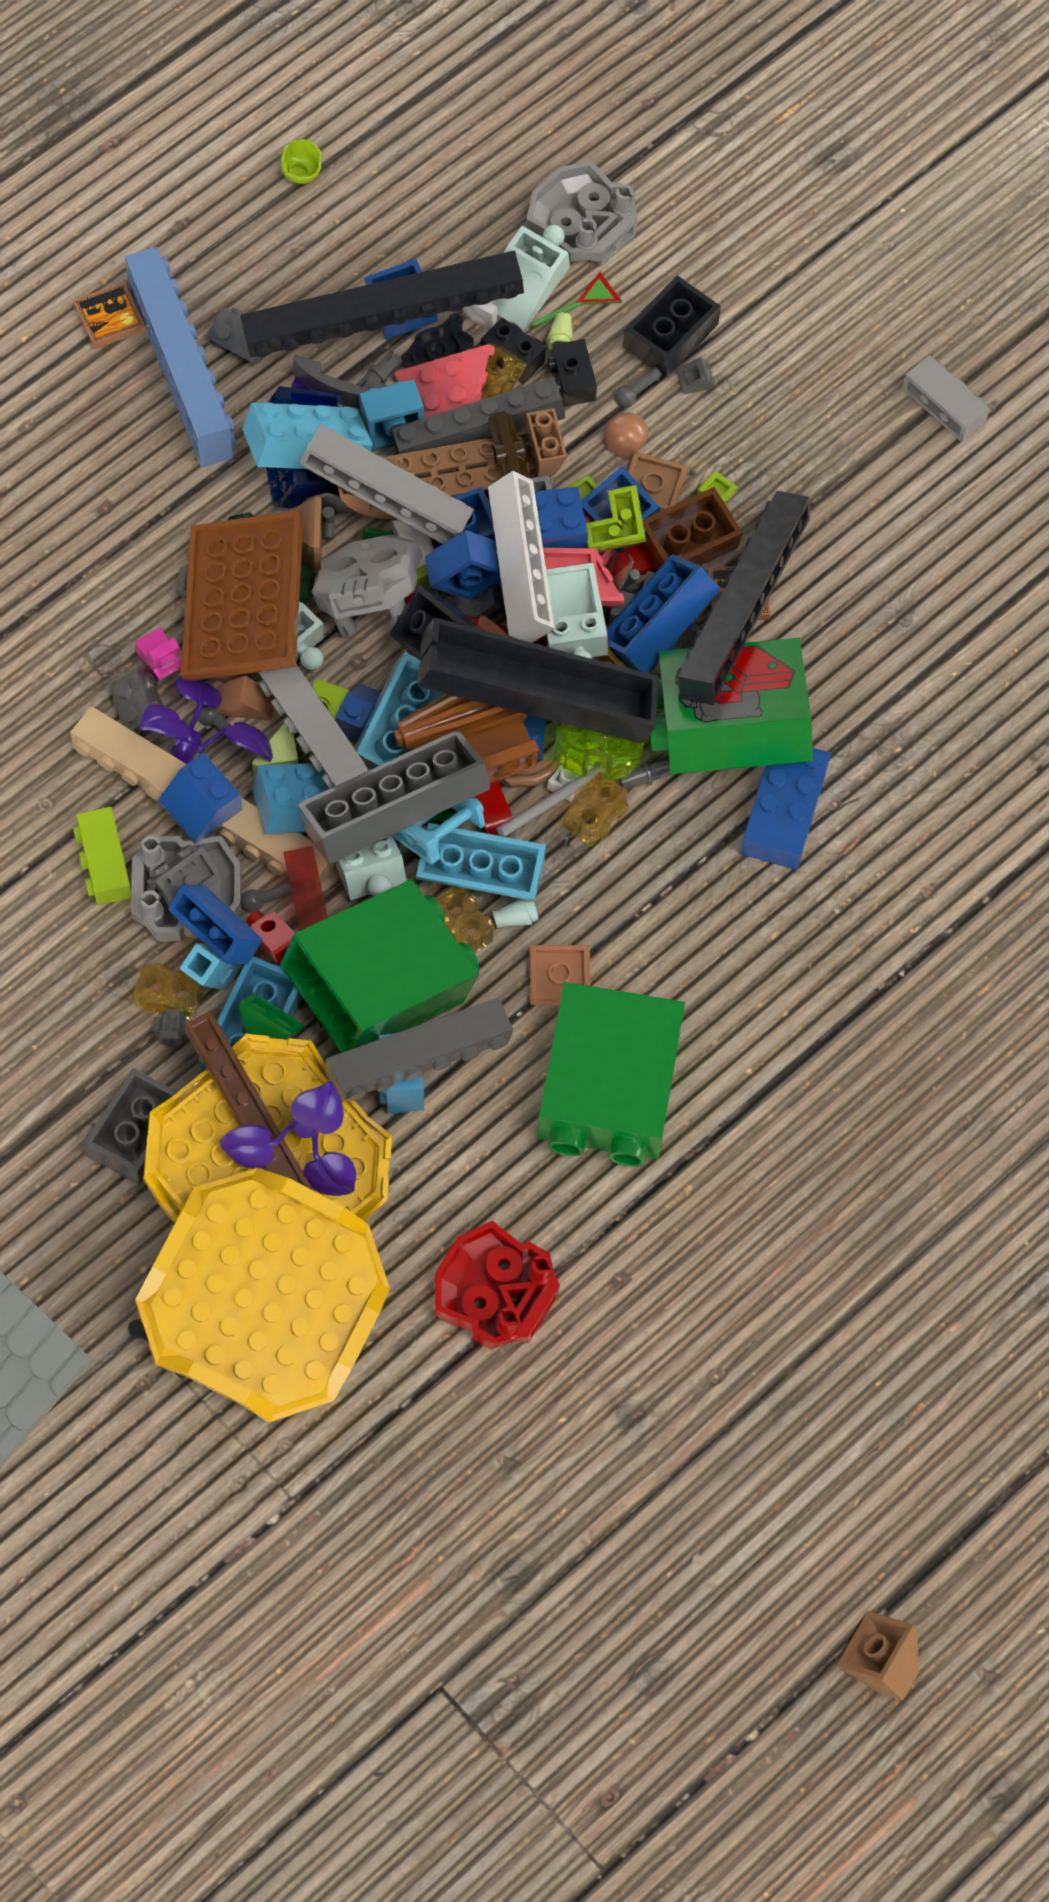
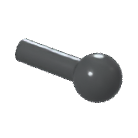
(626, 395)
(211, 717)
(253, 900)

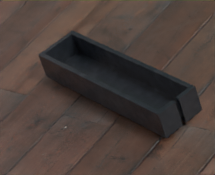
(538, 680)

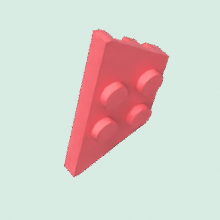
(450, 380)
(576, 556)

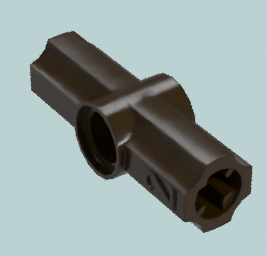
(507, 448)

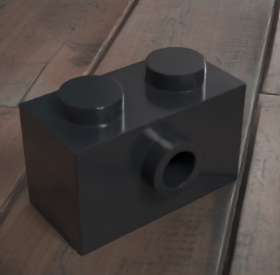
(573, 372)

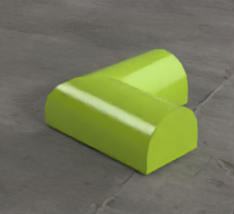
(624, 527)

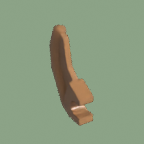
(543, 772)

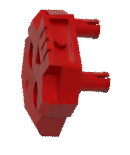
(473, 1275)

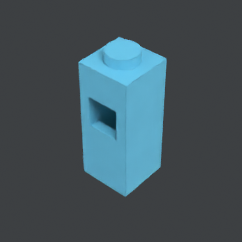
(208, 968)

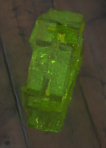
(577, 750)

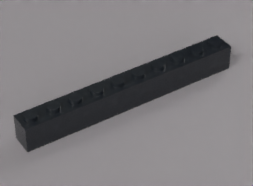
(382, 304)
(743, 598)

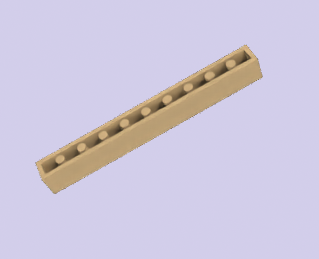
(153, 770)

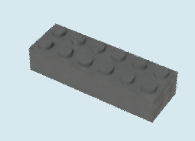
(393, 796)

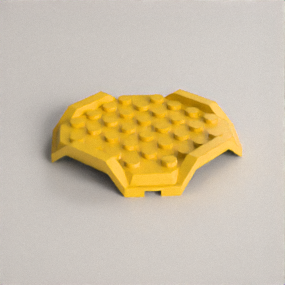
(188, 1126)
(263, 1293)

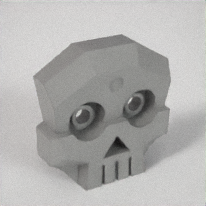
(594, 227)
(367, 579)
(150, 907)

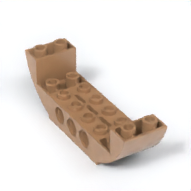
(472, 463)

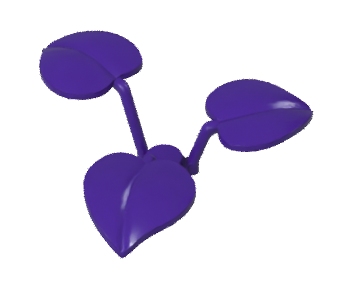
(188, 741)
(313, 1112)

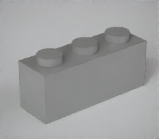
(946, 398)

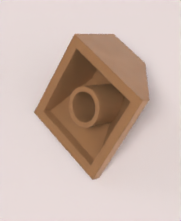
(312, 532)
(883, 1655)

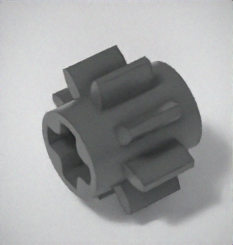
(170, 1027)

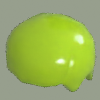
(301, 161)

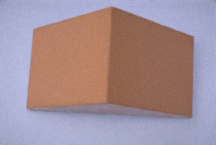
(244, 700)

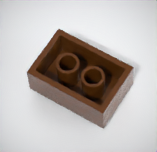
(692, 530)

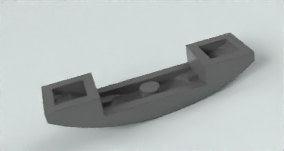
(311, 375)

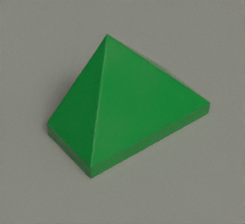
(266, 1019)

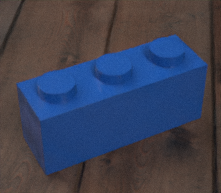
(215, 924)

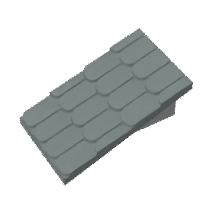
(35, 1366)

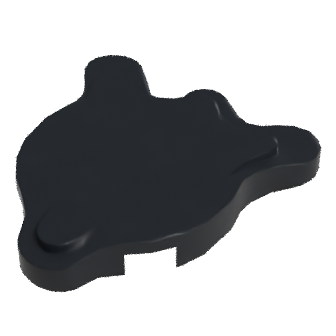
(438, 342)

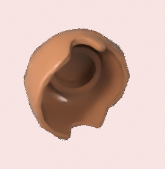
(626, 434)

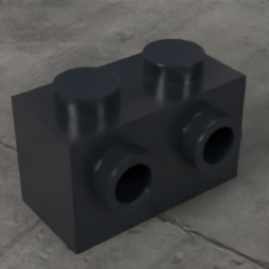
(519, 344)

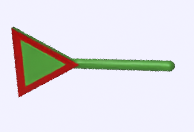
(597, 293)

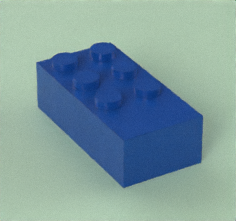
(660, 613)
(785, 810)

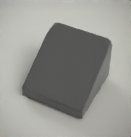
(696, 376)

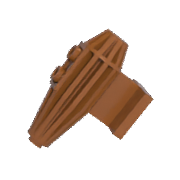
(492, 731)

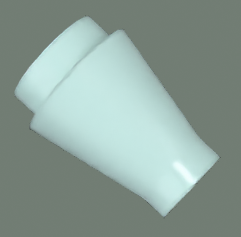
(517, 913)

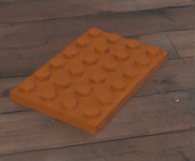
(242, 596)

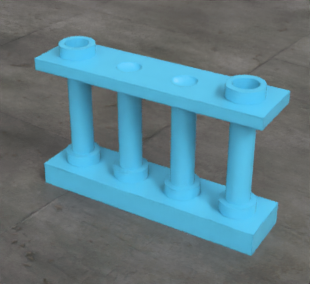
(425, 842)

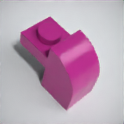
(158, 654)

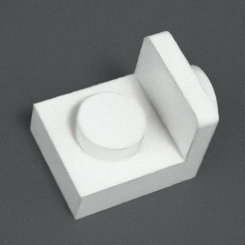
(482, 314)

